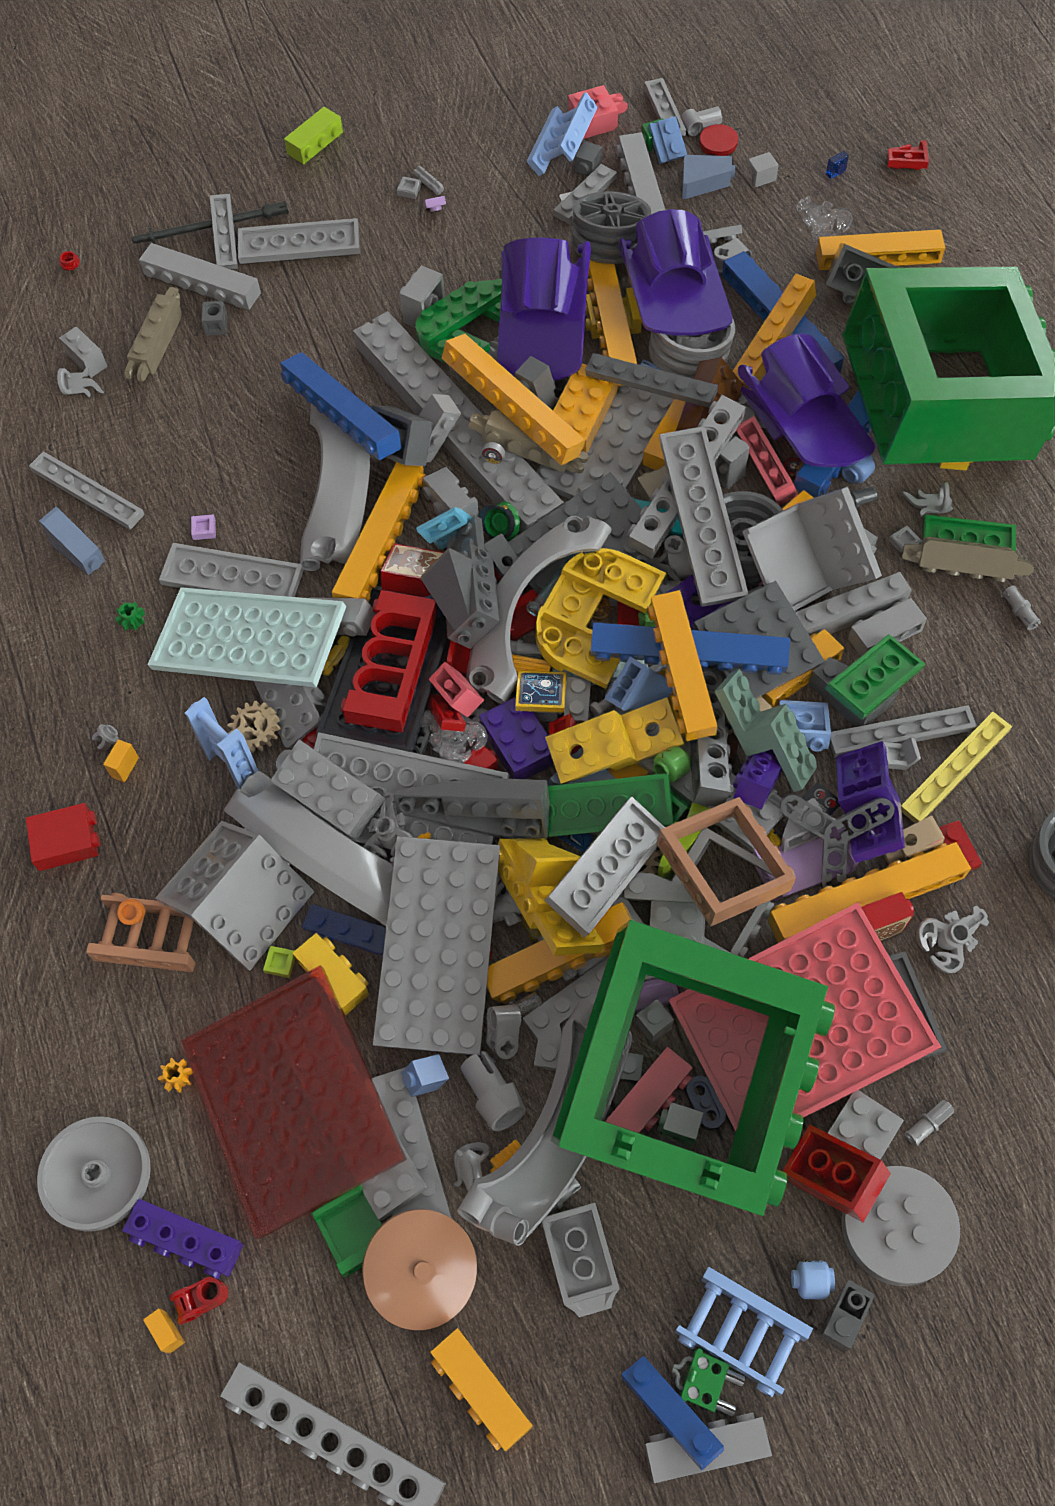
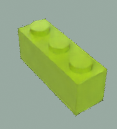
(313, 135)

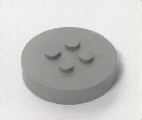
(907, 1232)

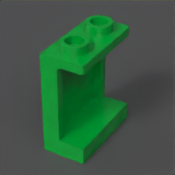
(347, 1228)

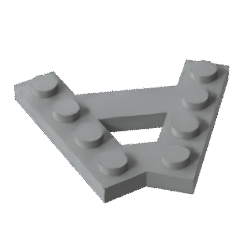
(546, 1022)

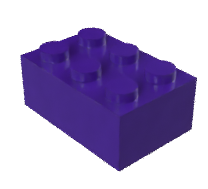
(517, 740)

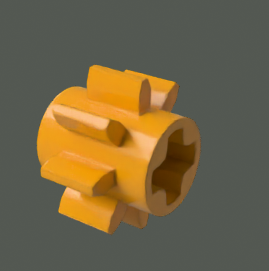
(170, 1069)

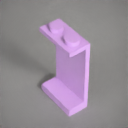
(807, 864)

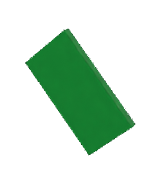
(970, 531)
(875, 676)

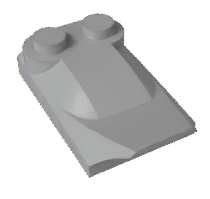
(581, 1259)

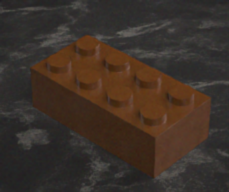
(715, 372)

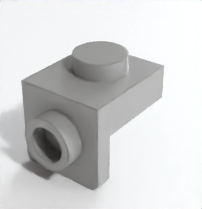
(902, 755)

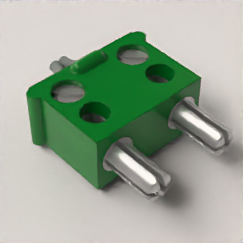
(701, 1380)

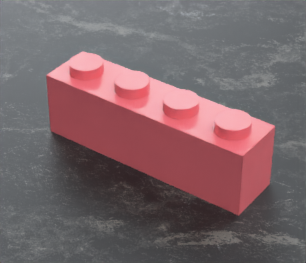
(767, 461)
(652, 1093)

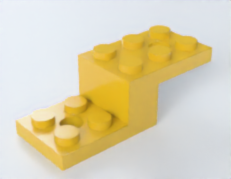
(614, 740)

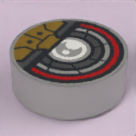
(493, 453)

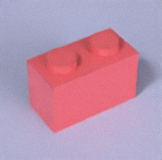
(456, 689)

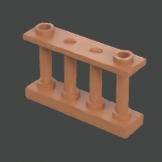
(130, 952)

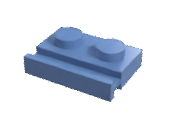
(667, 140)

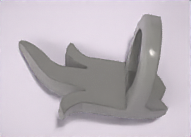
(76, 382)
(932, 503)
(468, 1163)

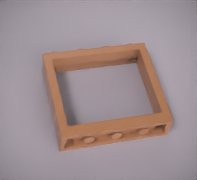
(693, 881)

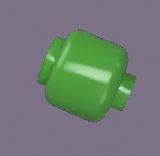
(672, 761)

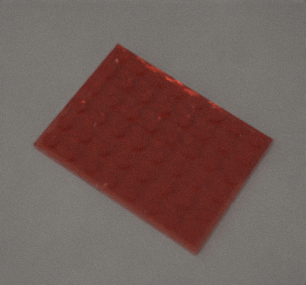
(291, 1102)

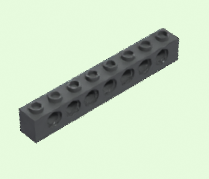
(710, 754)

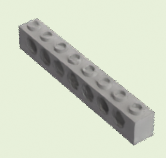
(648, 541)
(246, 1380)

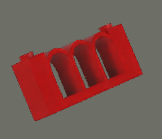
(381, 710)

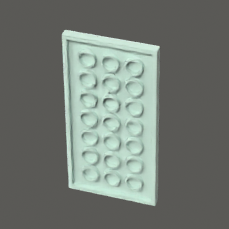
(248, 636)

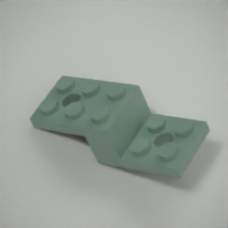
(766, 729)

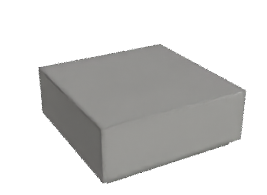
(409, 187)
(902, 537)

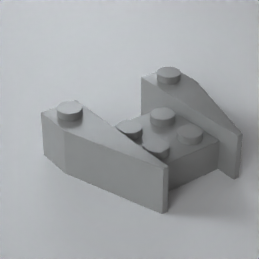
(670, 906)

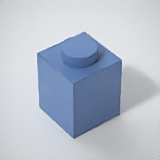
(424, 1075)

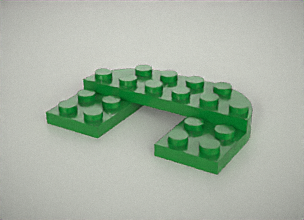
(448, 315)

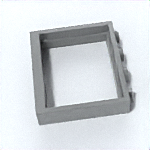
(752, 928)

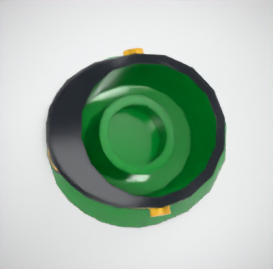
(500, 519)

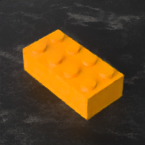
(585, 404)

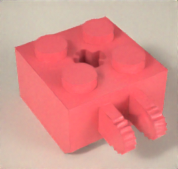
(607, 110)

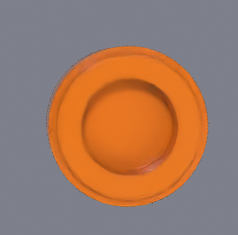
(131, 912)

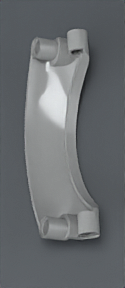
(339, 496)
(492, 654)
(313, 845)
(534, 1179)

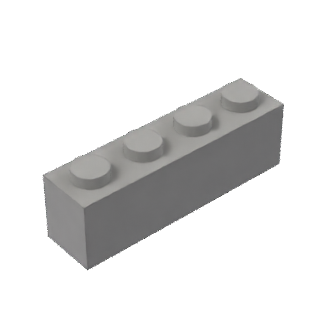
(741, 1442)

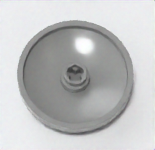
(93, 1173)

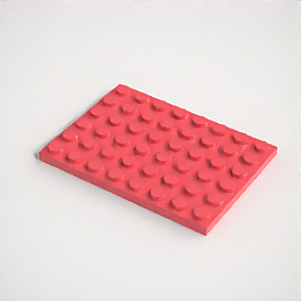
(872, 1028)

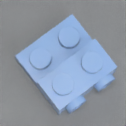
(812, 721)

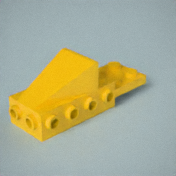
(530, 873)

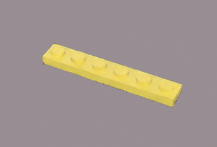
(955, 768)

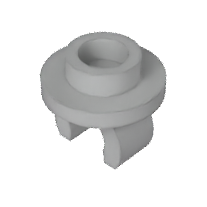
(107, 734)

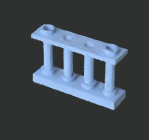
(553, 136)
(216, 741)
(767, 1316)

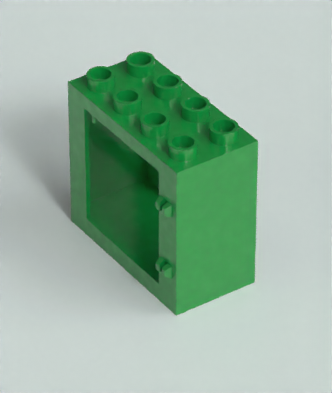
(964, 419)
(781, 1068)

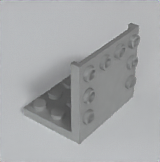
(813, 548)
(237, 892)

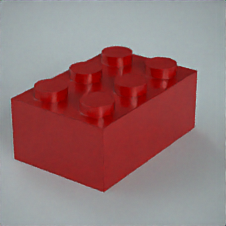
(836, 1173)

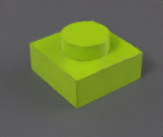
(279, 962)

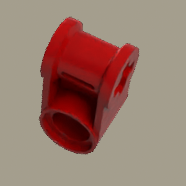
(193, 1299)

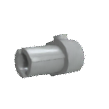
(498, 1101)

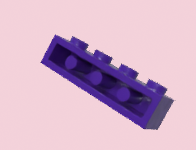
(757, 778)
(183, 1238)

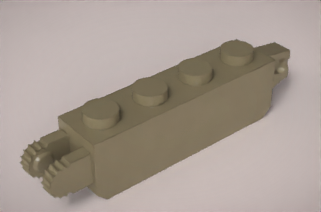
(154, 335)
(503, 431)
(967, 558)

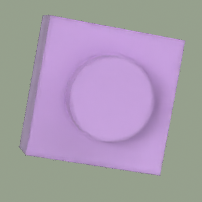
(434, 203)
(203, 527)

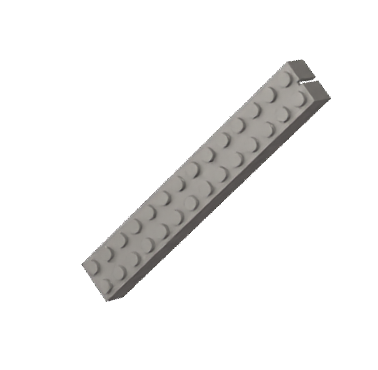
(415, 379)

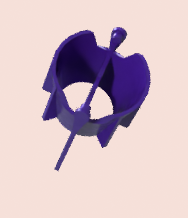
(675, 276)
(543, 305)
(805, 403)

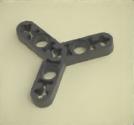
(823, 830)

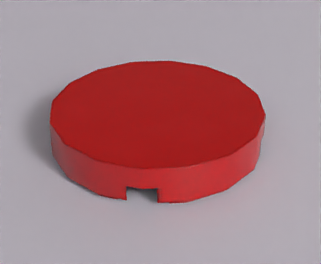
(718, 140)

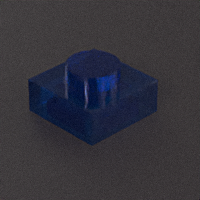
(837, 164)

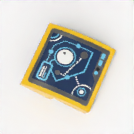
(541, 691)

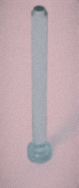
(534, 607)

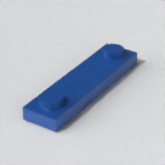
(673, 1413)

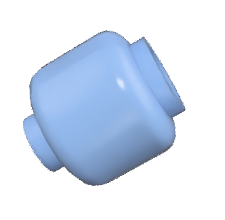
(813, 1279)

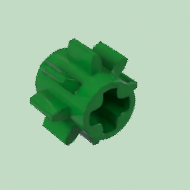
(130, 616)

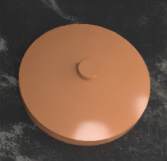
(419, 1269)

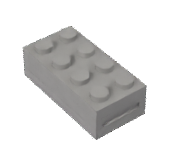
(326, 788)

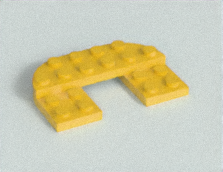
(564, 618)

